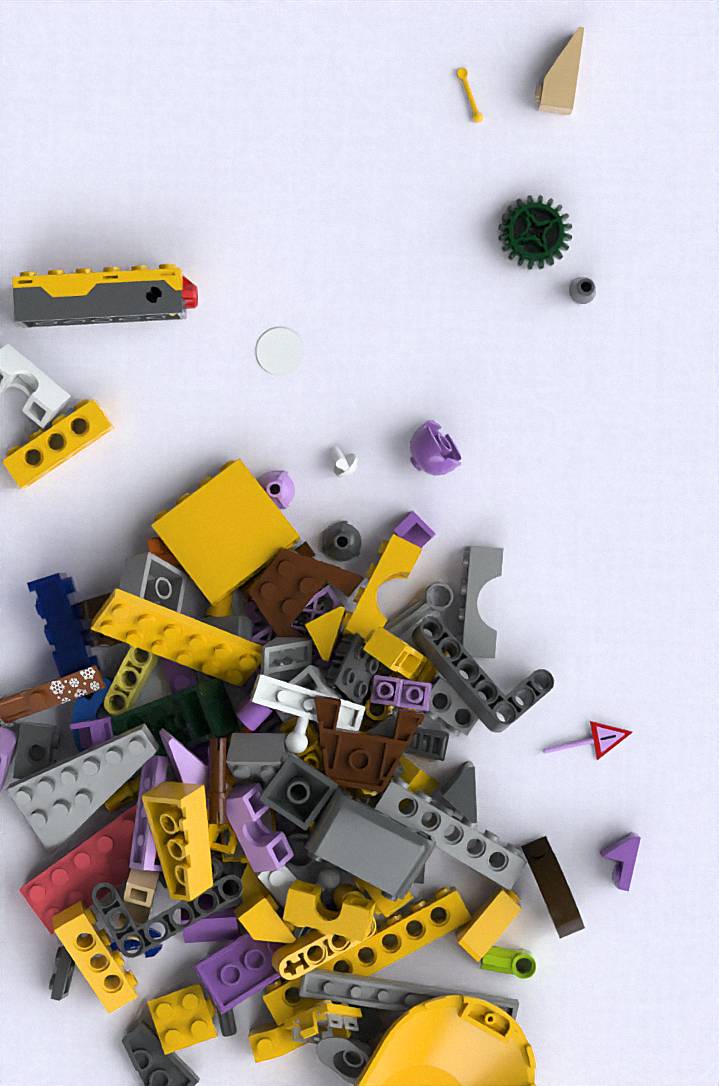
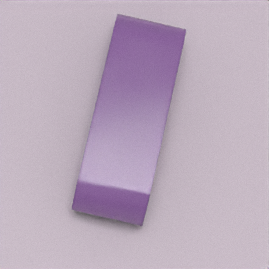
(252, 713)

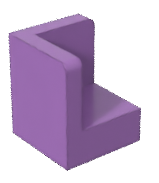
(414, 530)
(93, 731)

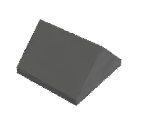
(461, 791)

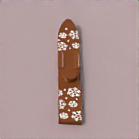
(50, 694)

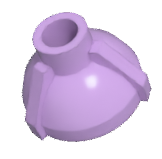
(286, 485)

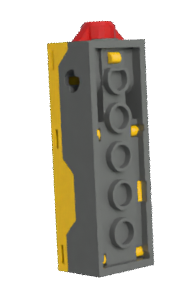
(102, 296)

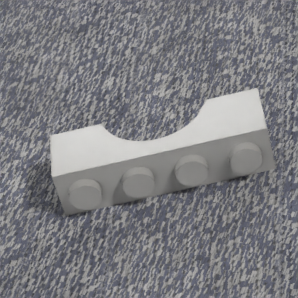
(482, 566)

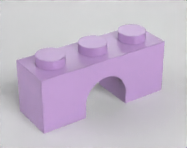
(263, 847)

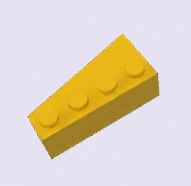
(181, 836)

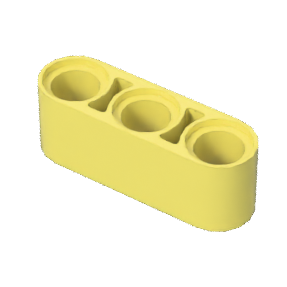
(122, 685)

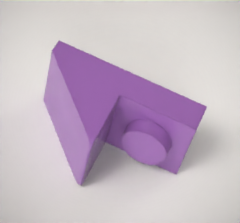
(625, 852)

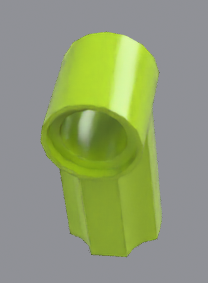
(505, 960)

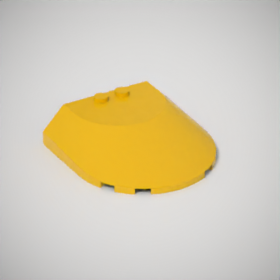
(452, 1044)

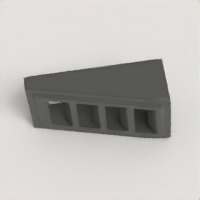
(442, 746)

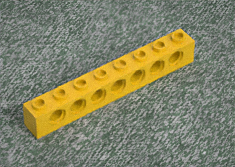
(456, 915)

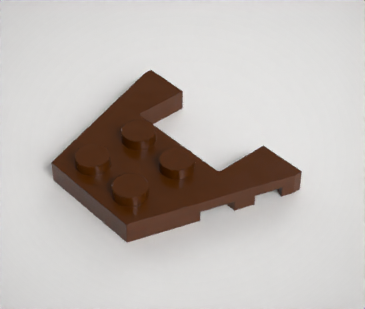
(291, 583)
(358, 757)

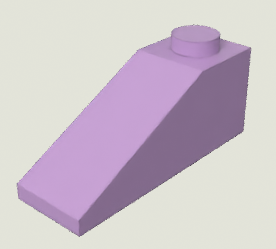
(185, 764)

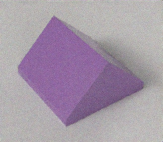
(215, 927)

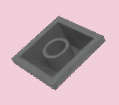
(298, 791)

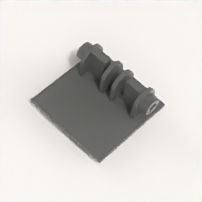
(353, 670)

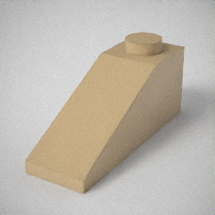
(560, 82)

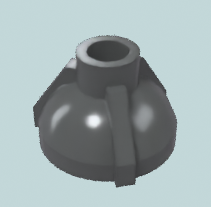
(342, 553)

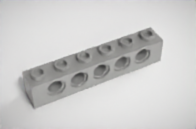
(503, 870)

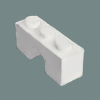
(44, 395)

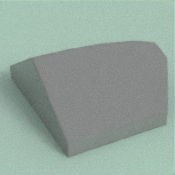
(286, 657)

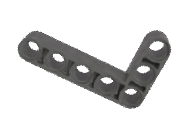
(477, 678)
(165, 918)

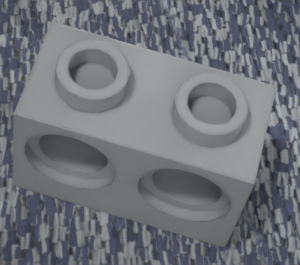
(448, 712)

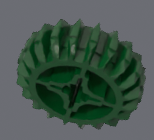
(529, 220)

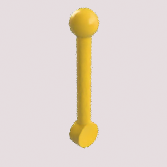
(462, 75)

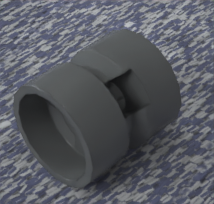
(296, 840)

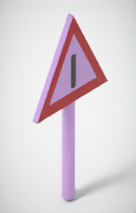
(604, 739)

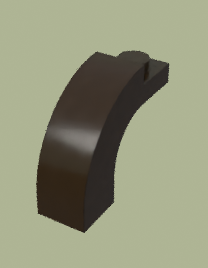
(553, 887)

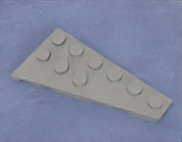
(70, 791)

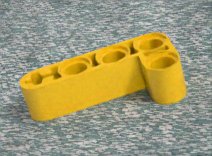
(325, 947)

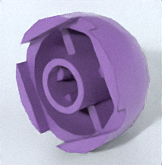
(433, 451)

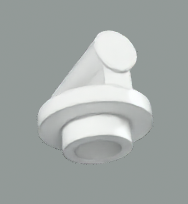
(345, 464)

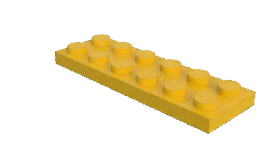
(177, 637)

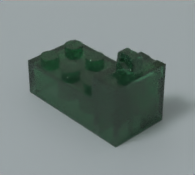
(187, 715)

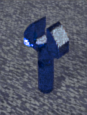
(130, 945)

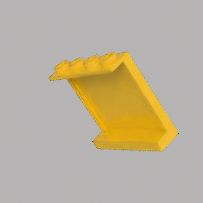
(225, 531)

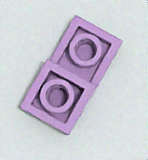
(401, 693)

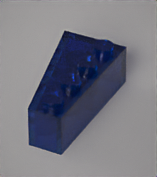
(64, 623)

